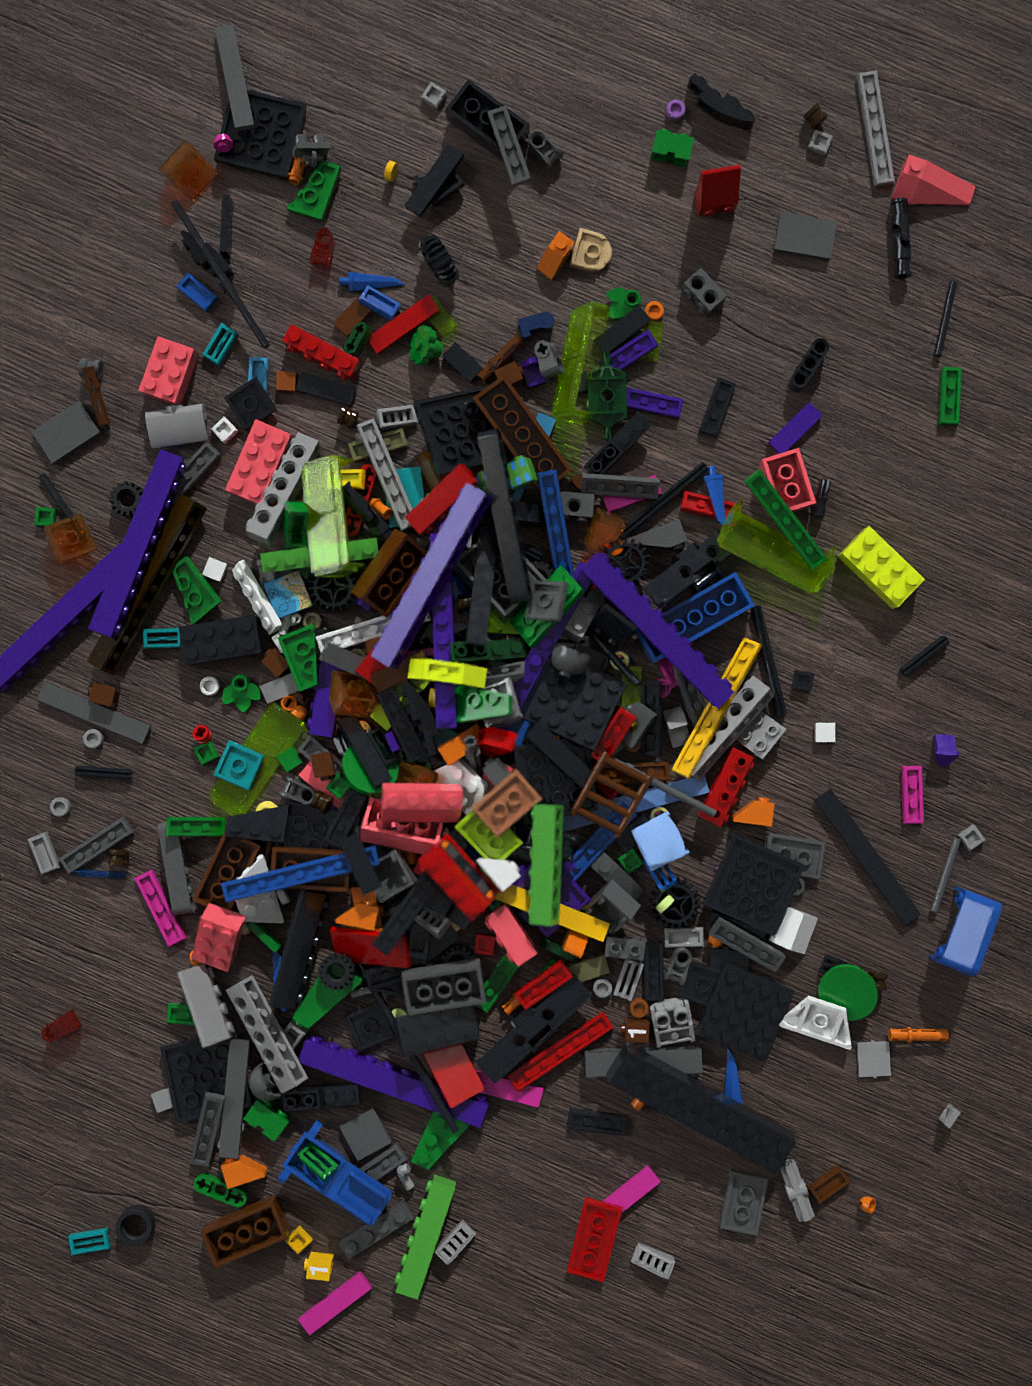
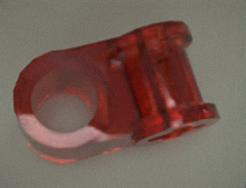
(322, 252)
(63, 1026)

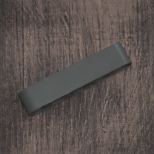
(176, 872)

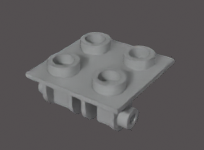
(761, 735)

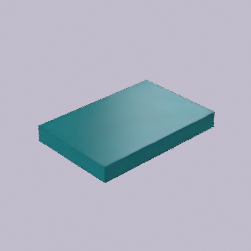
(413, 485)

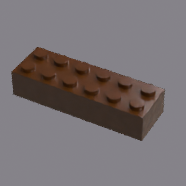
(520, 428)

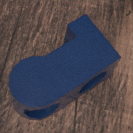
(534, 324)

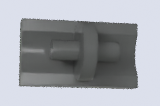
(311, 151)

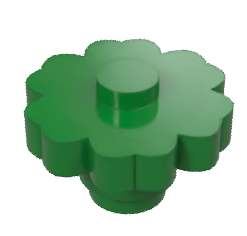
(424, 346)

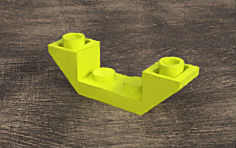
(447, 672)

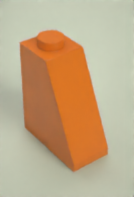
(454, 747)

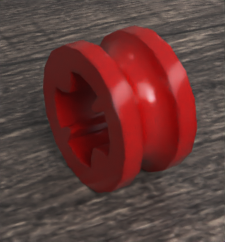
(207, 735)

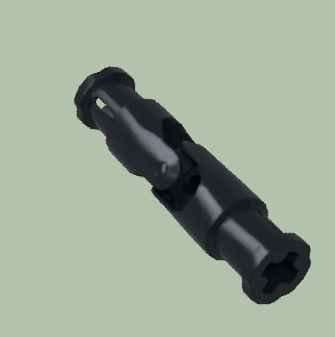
(901, 236)
(360, 506)

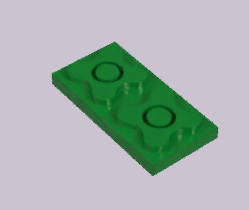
(534, 630)

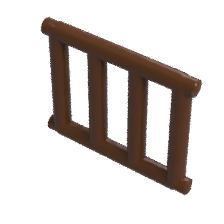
(626, 813)

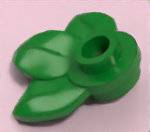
(621, 305)
(241, 695)

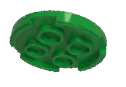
(357, 778)
(849, 988)

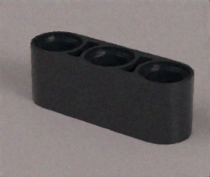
(814, 358)

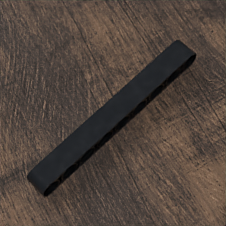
(505, 516)

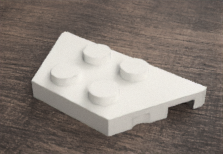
(472, 784)
(261, 907)
(820, 1021)

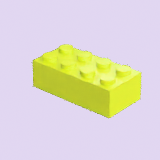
(881, 567)

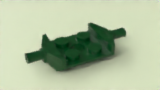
(607, 412)

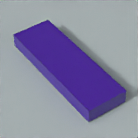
(633, 351)
(654, 403)
(795, 428)

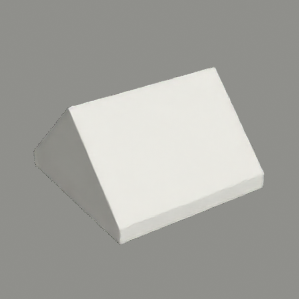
(794, 930)

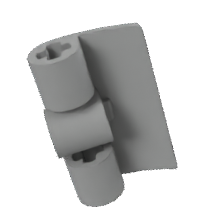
(176, 425)

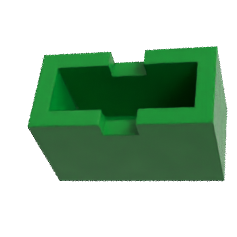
(672, 147)
(295, 524)
(268, 1117)

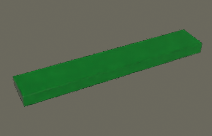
(785, 519)

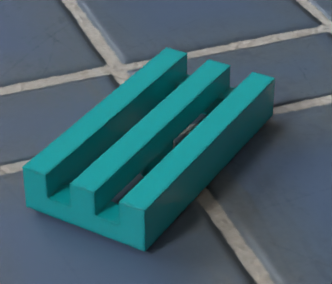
(231, 340)
(169, 630)
(104, 1231)

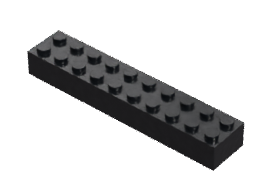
(700, 1107)

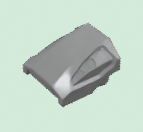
(507, 688)
(670, 1026)

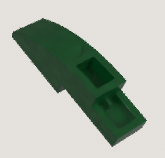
(494, 651)

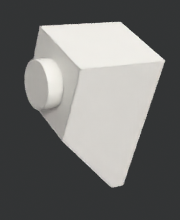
(499, 871)

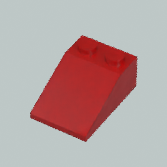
(718, 190)

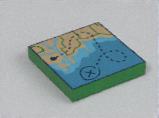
(287, 594)

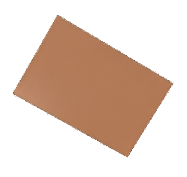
(506, 803)

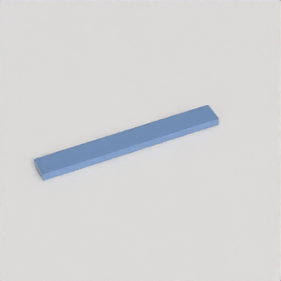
(651, 799)

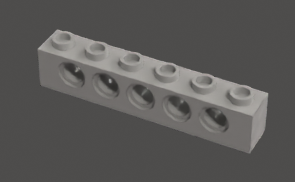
(267, 531)
(736, 724)
(267, 1034)

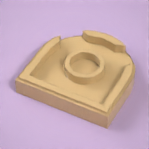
(591, 251)

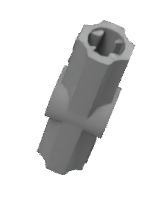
(796, 1190)

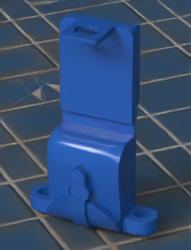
(346, 1187)

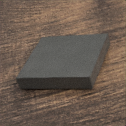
(547, 601)
(365, 1134)

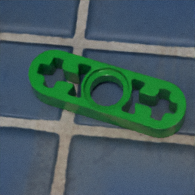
(213, 1194)

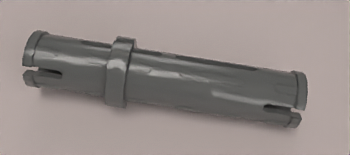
(473, 754)

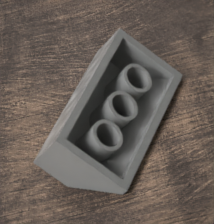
(206, 1005)

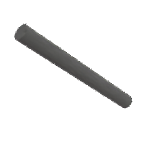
(945, 875)

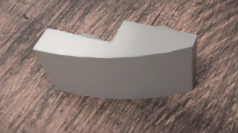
(279, 688)

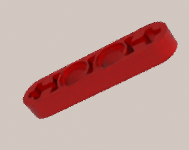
(371, 479)

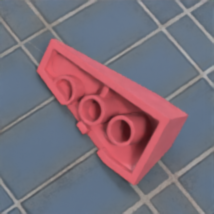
(930, 185)

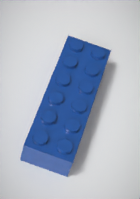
(703, 612)

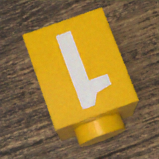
(319, 1266)

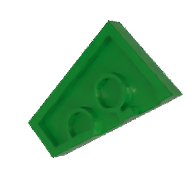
(316, 195)
(196, 591)
(301, 656)
(479, 704)

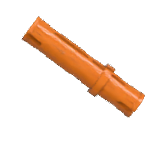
(909, 1034)

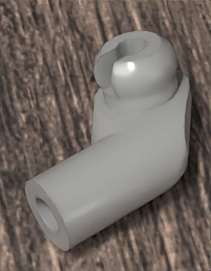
(403, 1173)

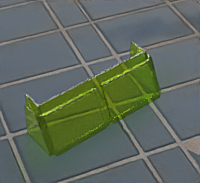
(573, 357)
(326, 517)
(771, 550)
(270, 736)

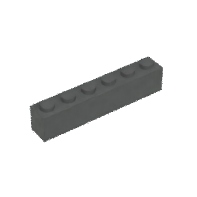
(684, 1058)

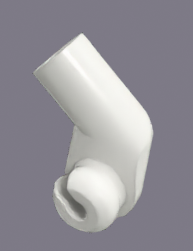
(288, 621)

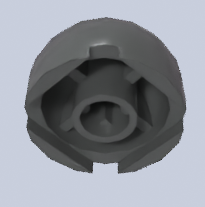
(569, 660)
(263, 1085)

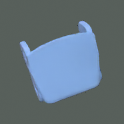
(659, 841)

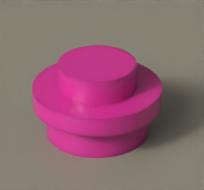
(223, 143)

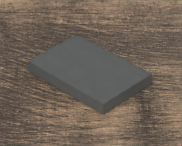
(805, 236)
(66, 432)
(802, 850)
(743, 1202)

